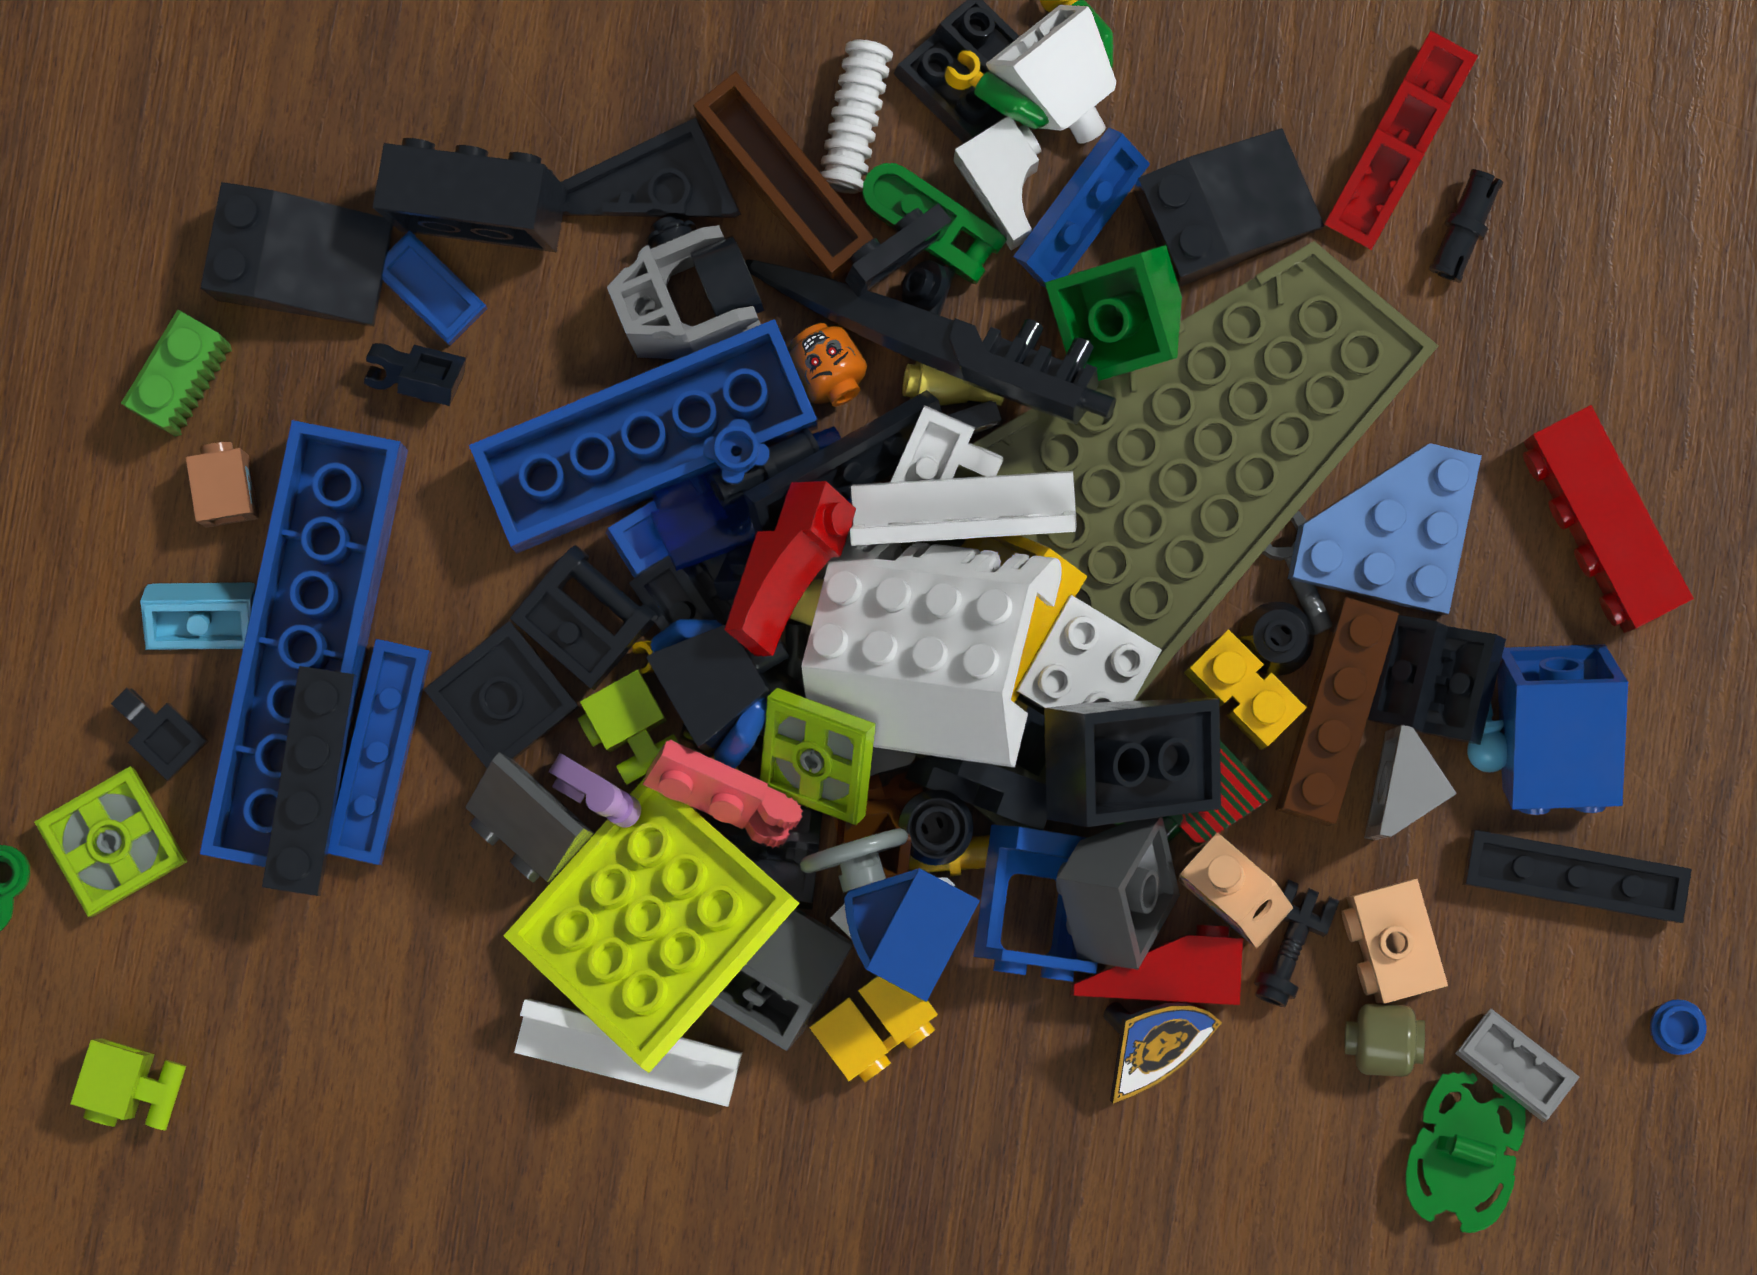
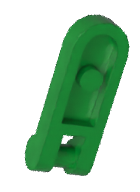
(895, 191)

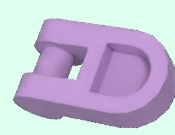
(600, 794)

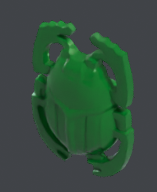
(1464, 1155)

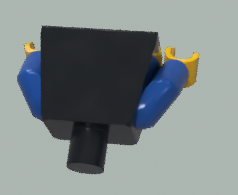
(712, 684)

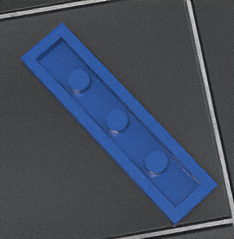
(378, 751)

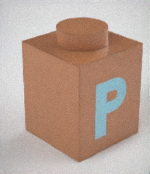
(222, 485)

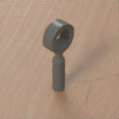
(1306, 593)

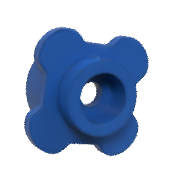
(736, 435)

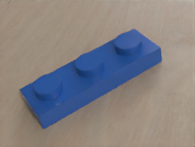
(1082, 208)

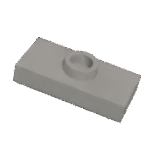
(1517, 1065)

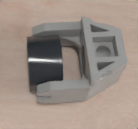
(649, 311)

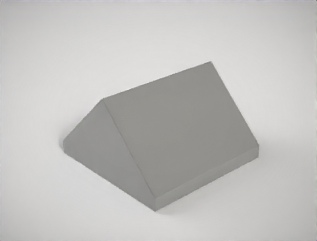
(1405, 784)

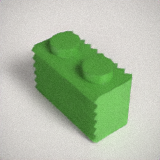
(177, 373)

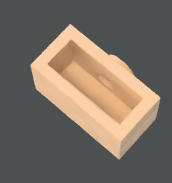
(1394, 942)

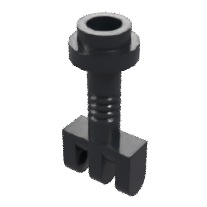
(1276, 985)

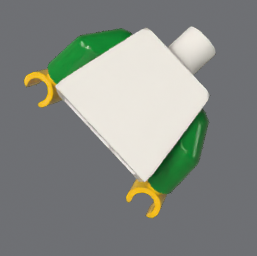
(1050, 72)

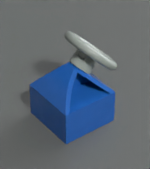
(899, 923)

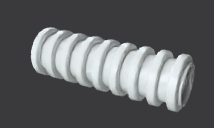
(855, 115)

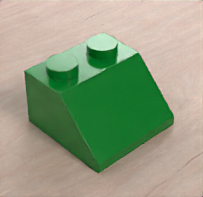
(1123, 310)

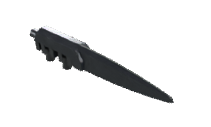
(955, 346)

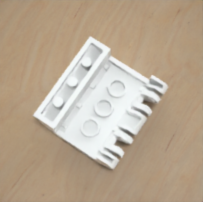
(928, 645)

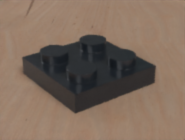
(501, 696)

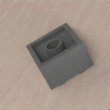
(1118, 892)

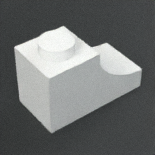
(996, 170)

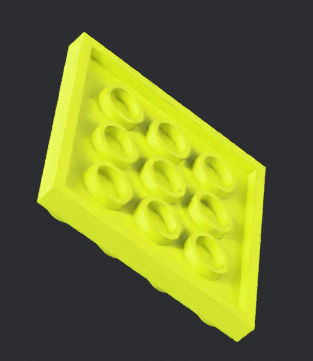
(651, 924)

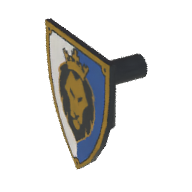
(1155, 1043)

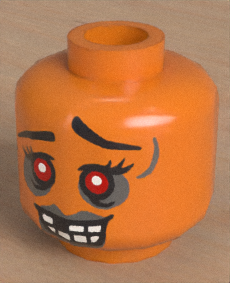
(828, 364)

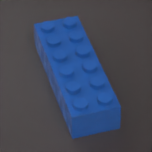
(639, 436)

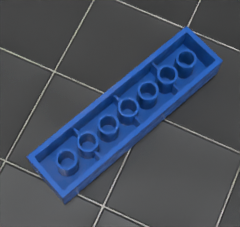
(307, 611)

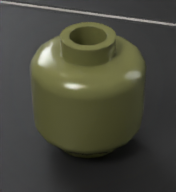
(1385, 1040)

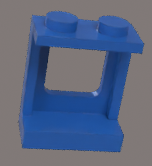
(1034, 854)

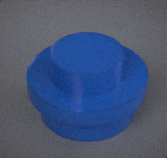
(1678, 1027)

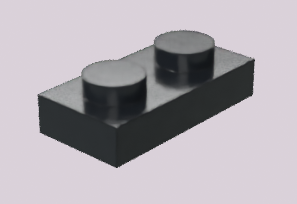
(913, 235)

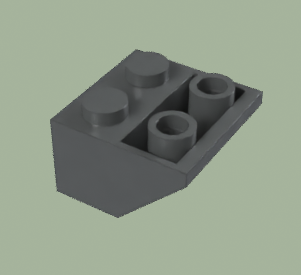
(786, 979)

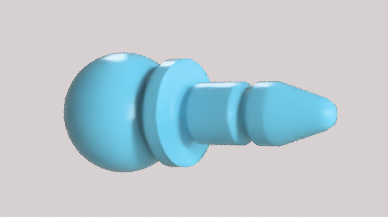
(1492, 752)

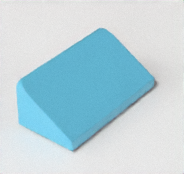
(196, 615)

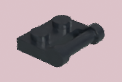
(570, 630)

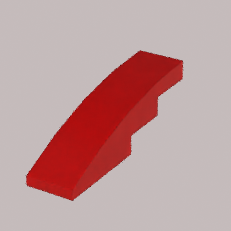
(1401, 140)

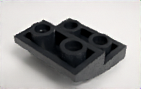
(968, 28)

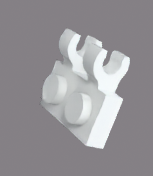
(938, 448)

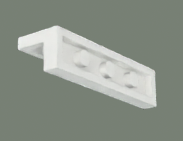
(963, 508)
(577, 1042)

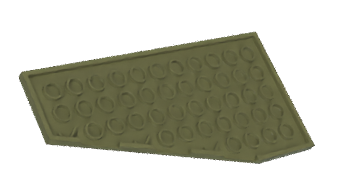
(1213, 446)

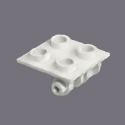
(1087, 660)

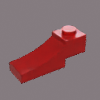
(786, 562)

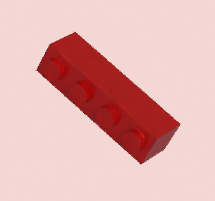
(1606, 520)

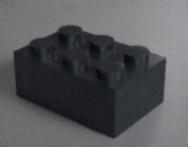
(470, 195)

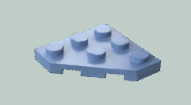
(1395, 533)

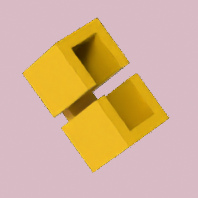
(1264, 704)
(855, 1043)

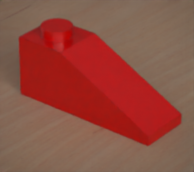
(1181, 970)

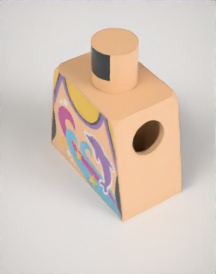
(1236, 889)

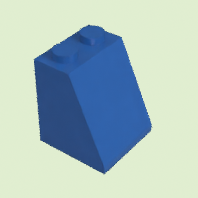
(1562, 727)

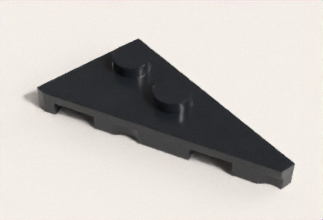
(655, 179)

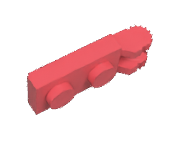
(723, 793)

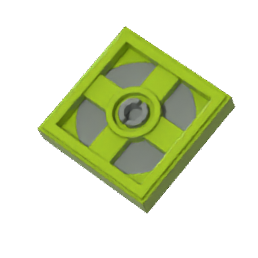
(817, 755)
(110, 841)

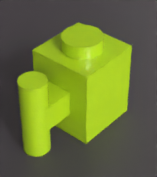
(623, 716)
(117, 1079)

